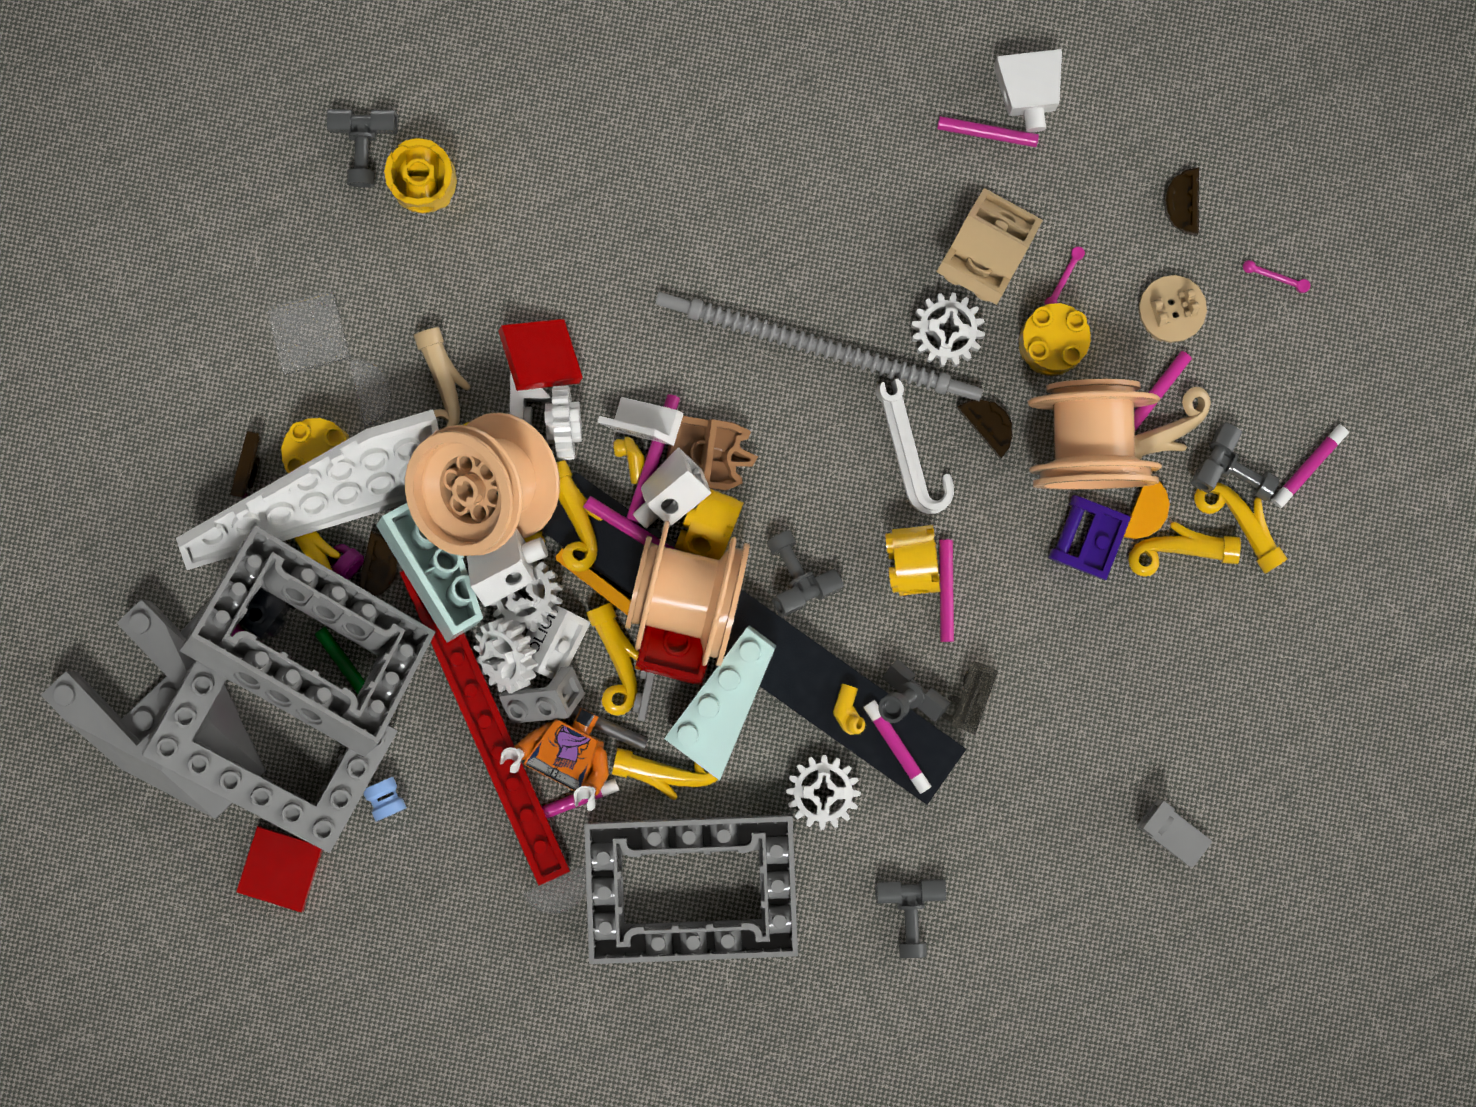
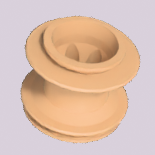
(1094, 436)
(456, 493)
(688, 594)

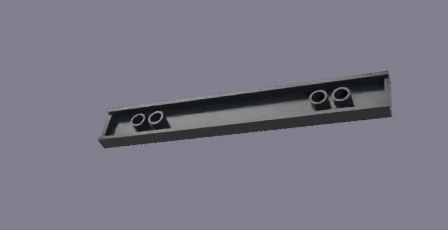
(800, 670)

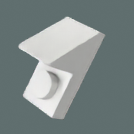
(519, 401)

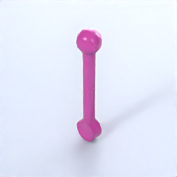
(1076, 255)
(1301, 286)

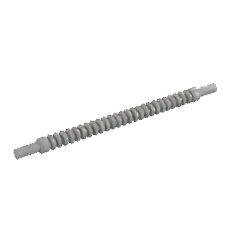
(697, 309)

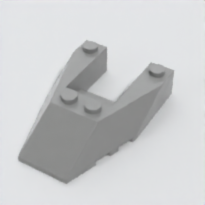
(126, 737)

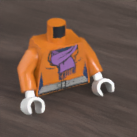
(565, 755)

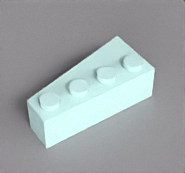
(434, 574)
(718, 711)

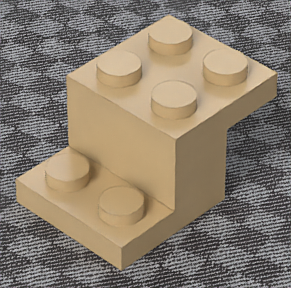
(989, 246)

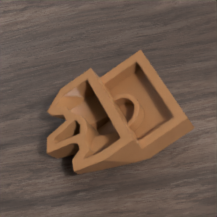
(715, 449)

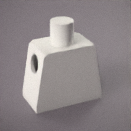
(1030, 85)
(672, 490)
(505, 569)

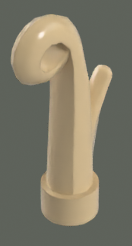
(443, 373)
(1163, 437)

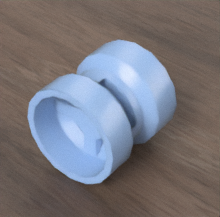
(388, 805)

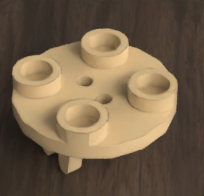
(1187, 303)

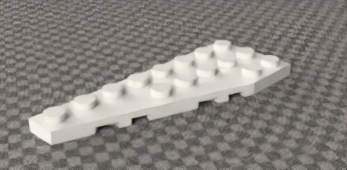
(334, 488)

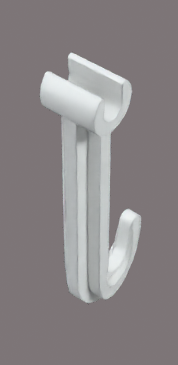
(907, 453)

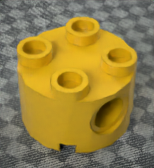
(420, 175)
(1054, 339)
(309, 440)
(710, 526)
(915, 560)

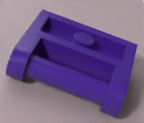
(1100, 542)

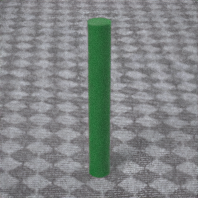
(340, 659)

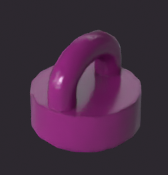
(348, 563)

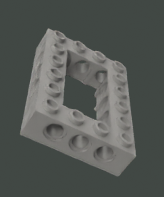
(330, 600)
(318, 824)
(618, 942)

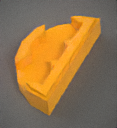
(1148, 512)

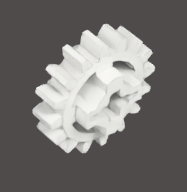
(962, 333)
(563, 422)
(518, 608)
(505, 655)
(839, 792)

